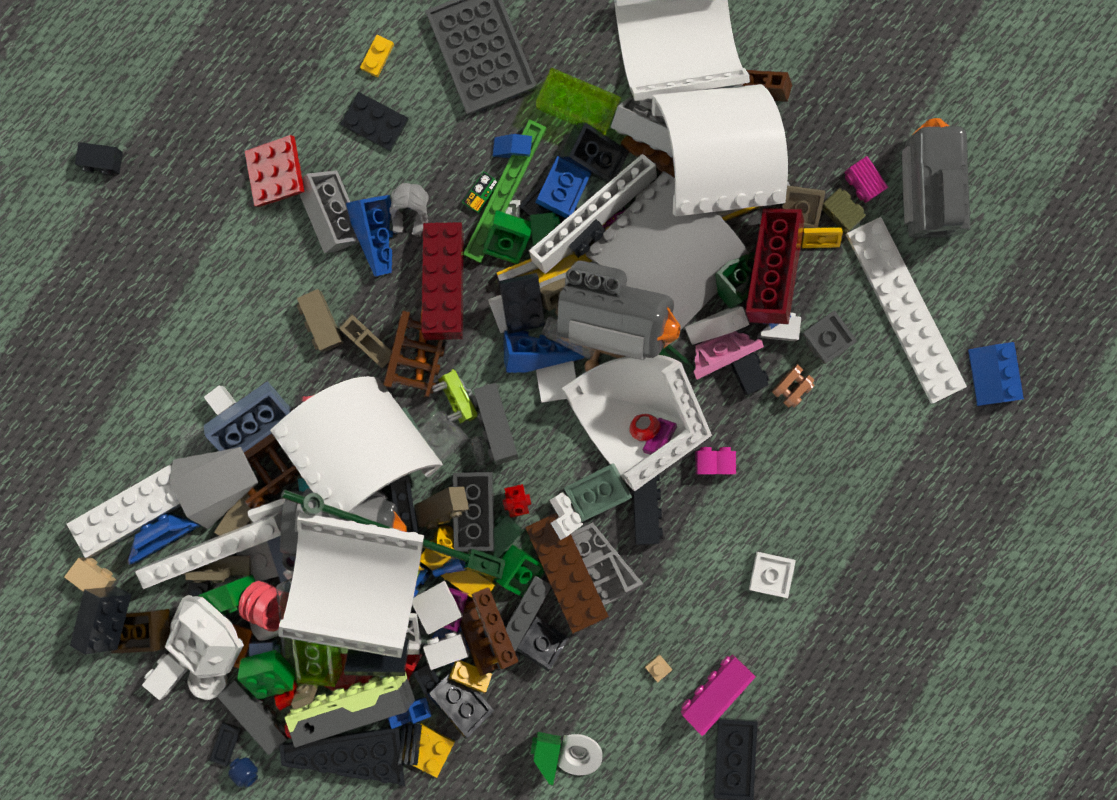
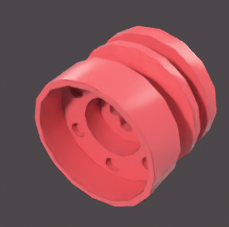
(260, 606)

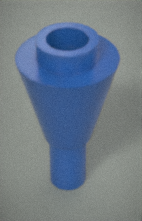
(450, 566)

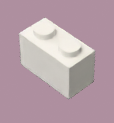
(445, 650)
(164, 677)

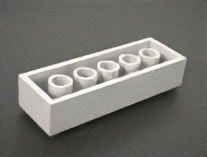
(124, 513)

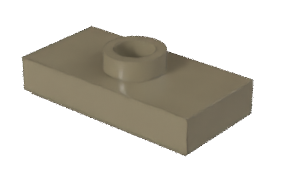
(304, 695)

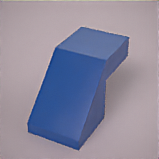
(512, 144)
(418, 711)

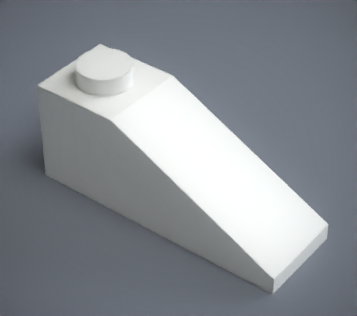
(717, 325)

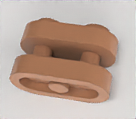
(805, 385)

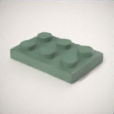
(597, 492)

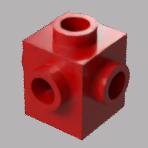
(516, 501)

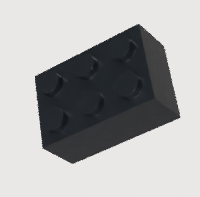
(100, 620)

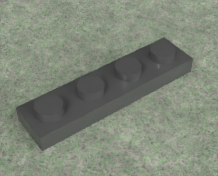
(526, 610)

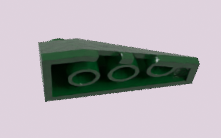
(734, 279)

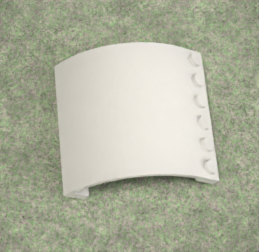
(677, 46)
(725, 148)
(353, 442)
(352, 585)

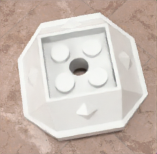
(203, 638)

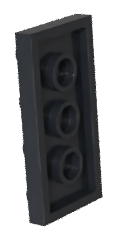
(735, 759)

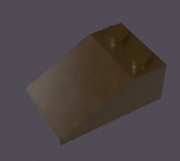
(144, 631)

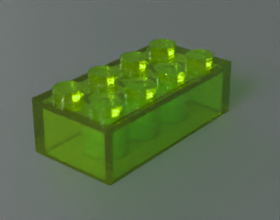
(577, 101)
(317, 663)

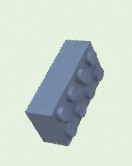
(247, 420)

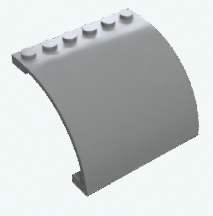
(668, 251)

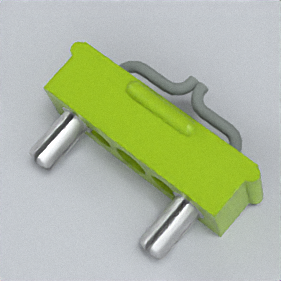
(457, 396)

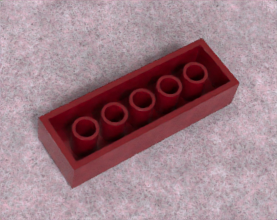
(775, 266)
(442, 281)

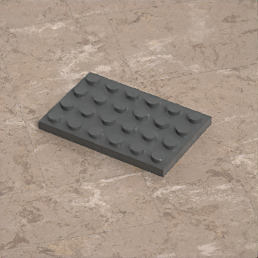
(481, 52)

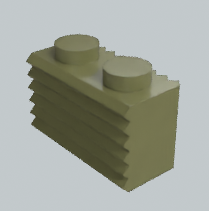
(843, 210)

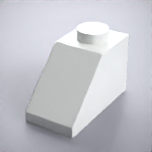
(785, 332)

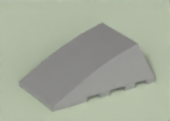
(211, 483)
(606, 567)

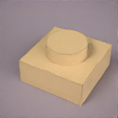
(658, 668)

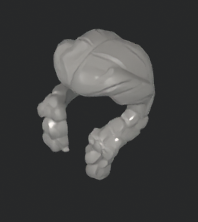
(413, 197)

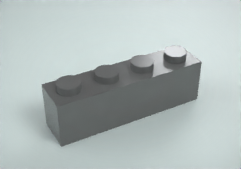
(495, 423)
(254, 716)

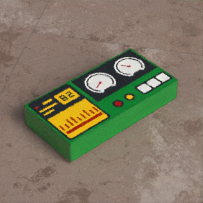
(480, 192)

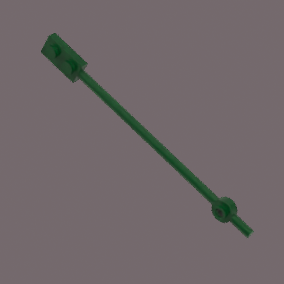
(474, 559)

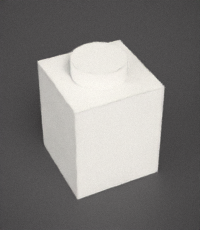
(220, 399)

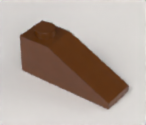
(775, 82)

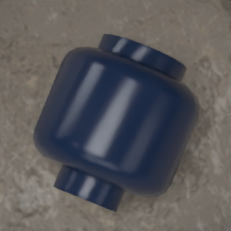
(243, 772)

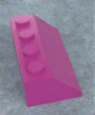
(717, 694)

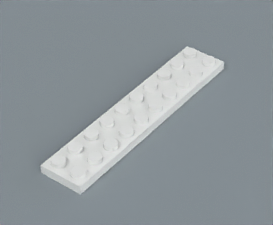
(906, 310)

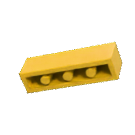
(464, 580)

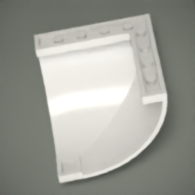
(625, 387)

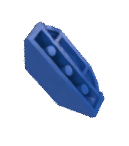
(159, 535)

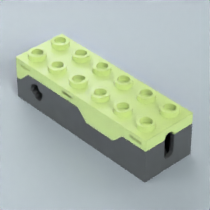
(349, 709)

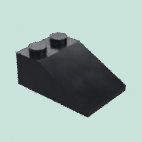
(594, 152)

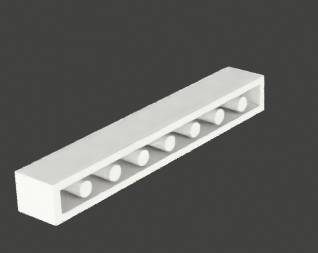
(600, 207)
(210, 551)

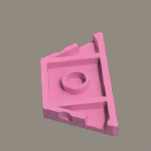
(722, 351)

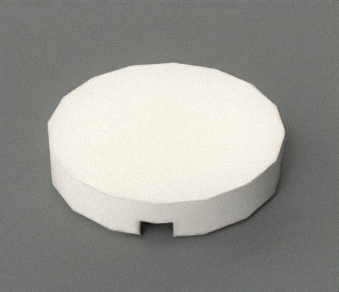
(207, 687)

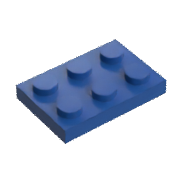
(563, 188)

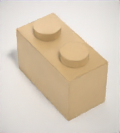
(88, 575)

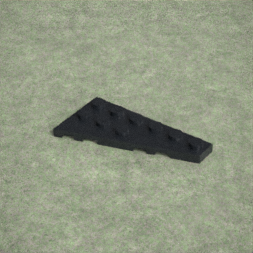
(353, 755)

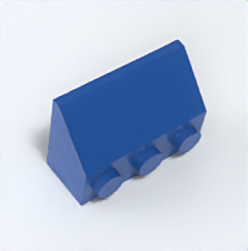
(995, 374)

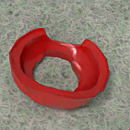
(647, 433)

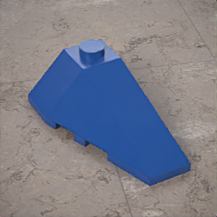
(371, 225)
(530, 353)

